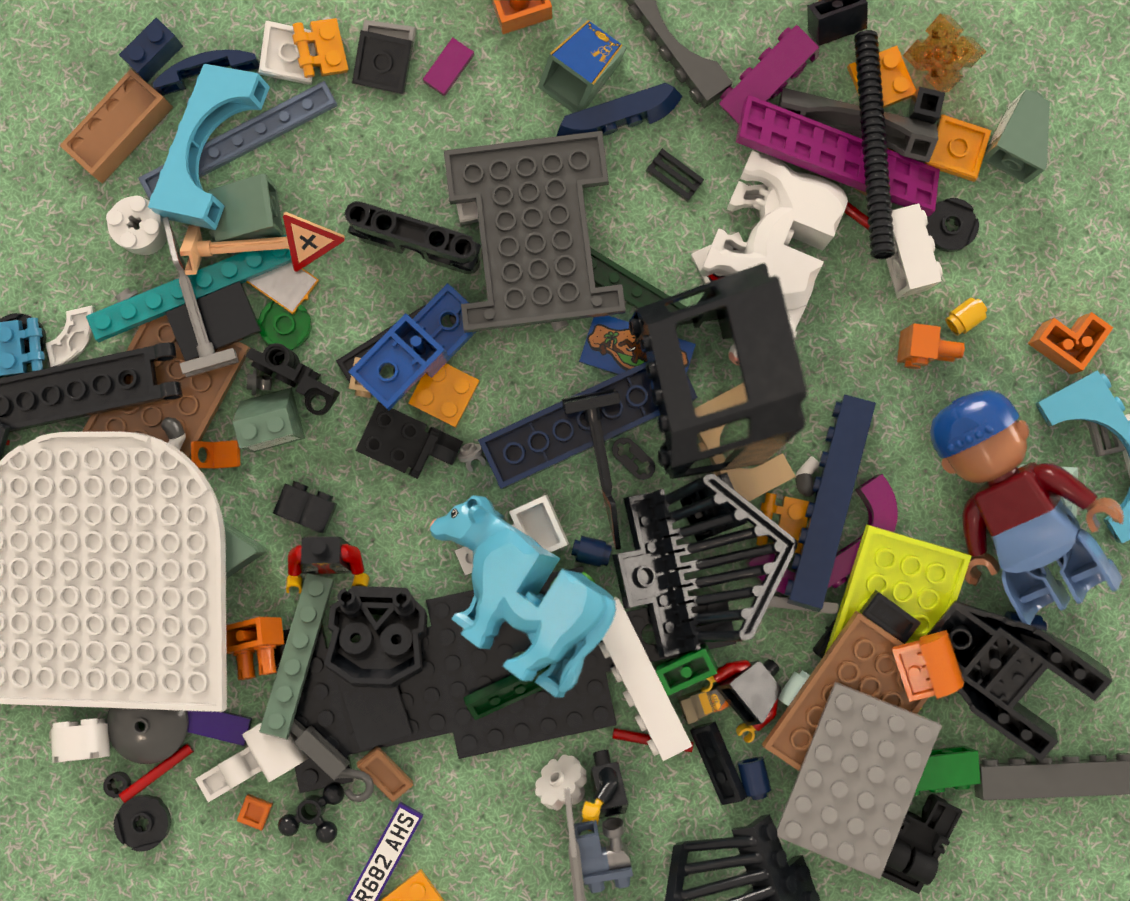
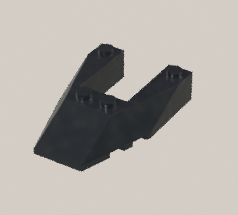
(1002, 663)

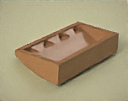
(116, 126)

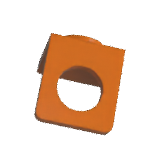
(219, 454)

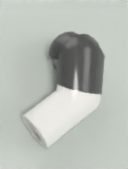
(174, 432)
(804, 477)

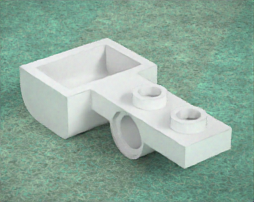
(535, 520)
(264, 753)

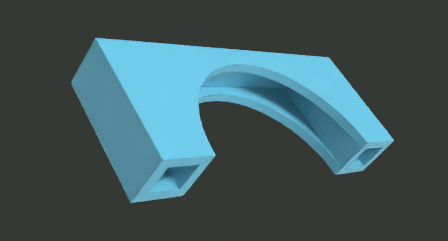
(1093, 402)

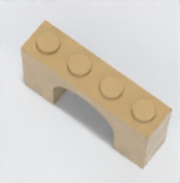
(747, 482)

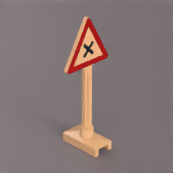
(303, 239)

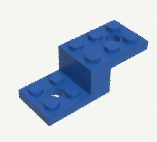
(413, 348)

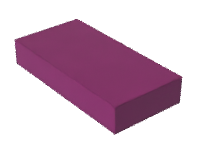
(448, 67)

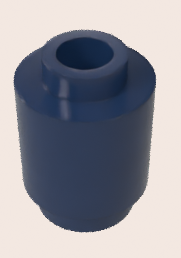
(591, 551)

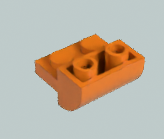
(928, 667)

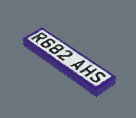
(386, 854)

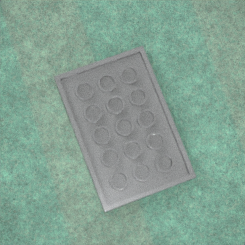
(857, 779)

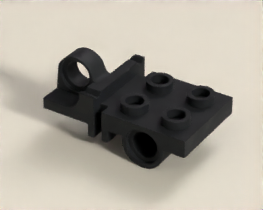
(293, 373)
(403, 443)
(920, 844)

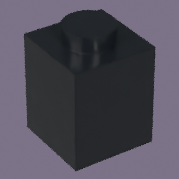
(926, 105)

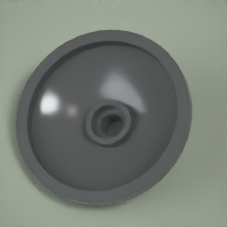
(161, 738)

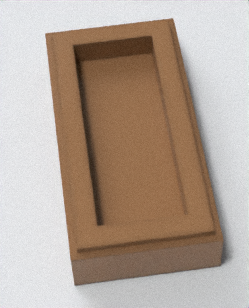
(385, 773)

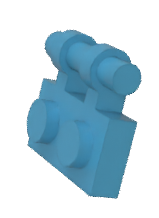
(12, 347)

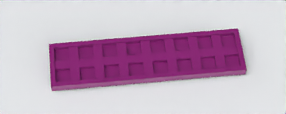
(831, 153)

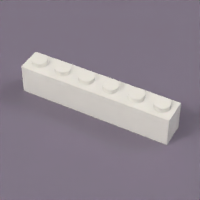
(643, 687)

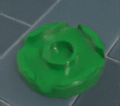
(291, 330)

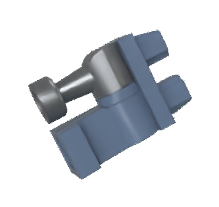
(606, 862)

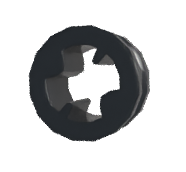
(120, 776)

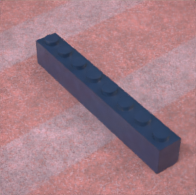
(831, 503)

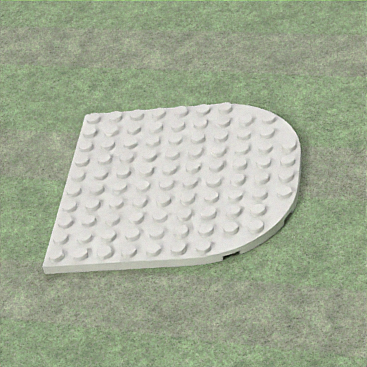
(110, 576)

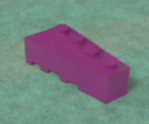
(772, 71)

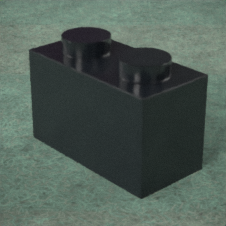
(836, 19)

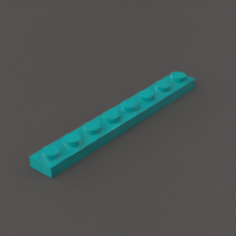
(166, 297)

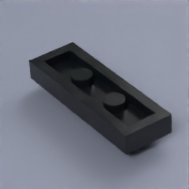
(718, 763)

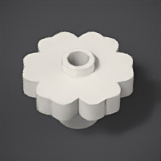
(559, 776)

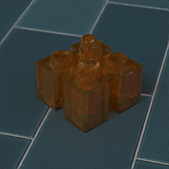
(944, 53)

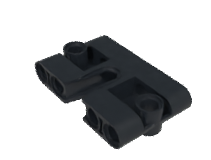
(377, 225)

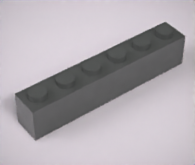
(1054, 778)

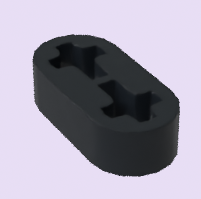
(638, 454)

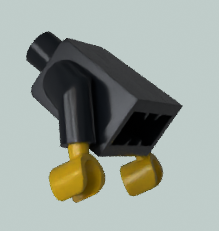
(607, 788)

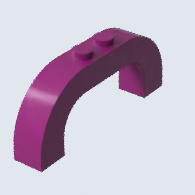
(882, 513)

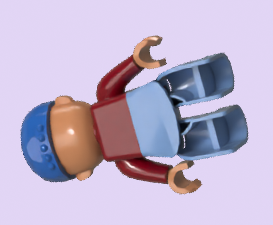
(1021, 507)

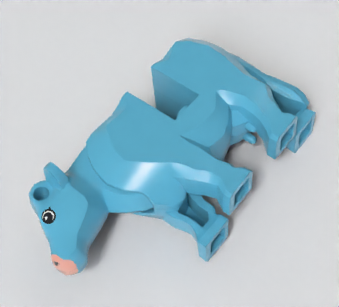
(506, 587)

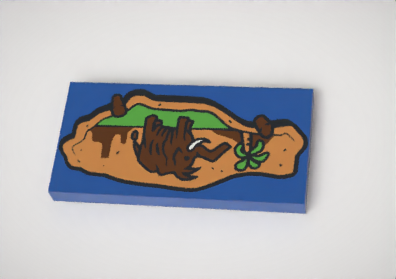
(615, 350)

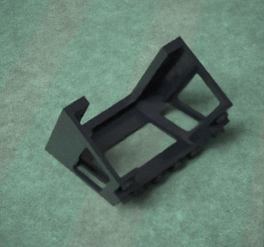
(756, 317)

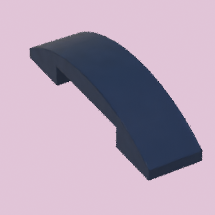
(173, 78)

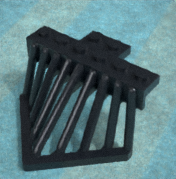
(656, 575)
(764, 861)

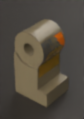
(700, 704)

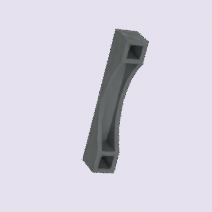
(703, 76)
(903, 134)

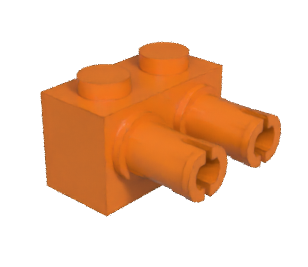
(922, 344)
(253, 635)

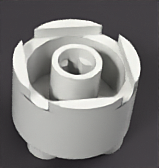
(123, 222)
(80, 742)

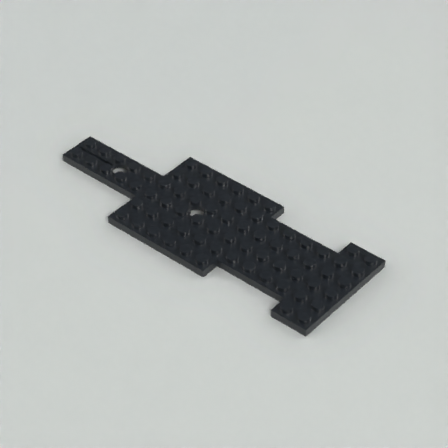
(457, 669)

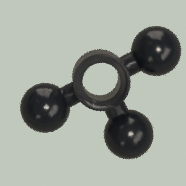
(326, 830)

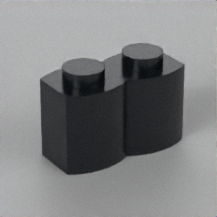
(304, 507)

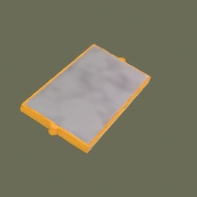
(285, 286)

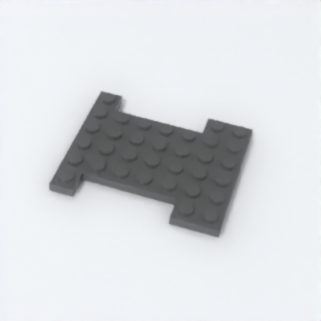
(533, 229)

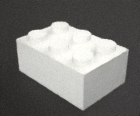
(914, 263)

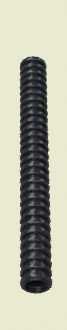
(874, 145)

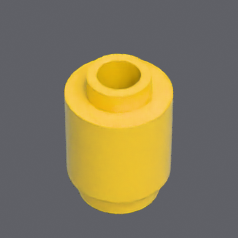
(966, 316)

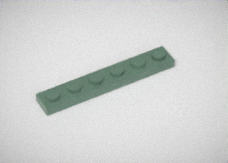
(296, 656)

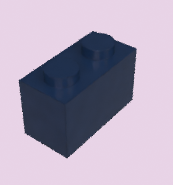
(151, 50)

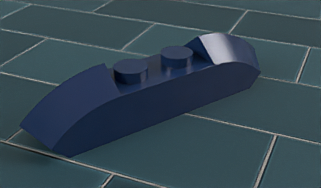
(628, 110)

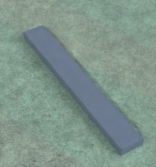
(256, 132)

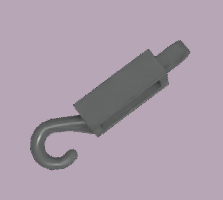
(330, 759)

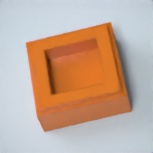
(254, 812)

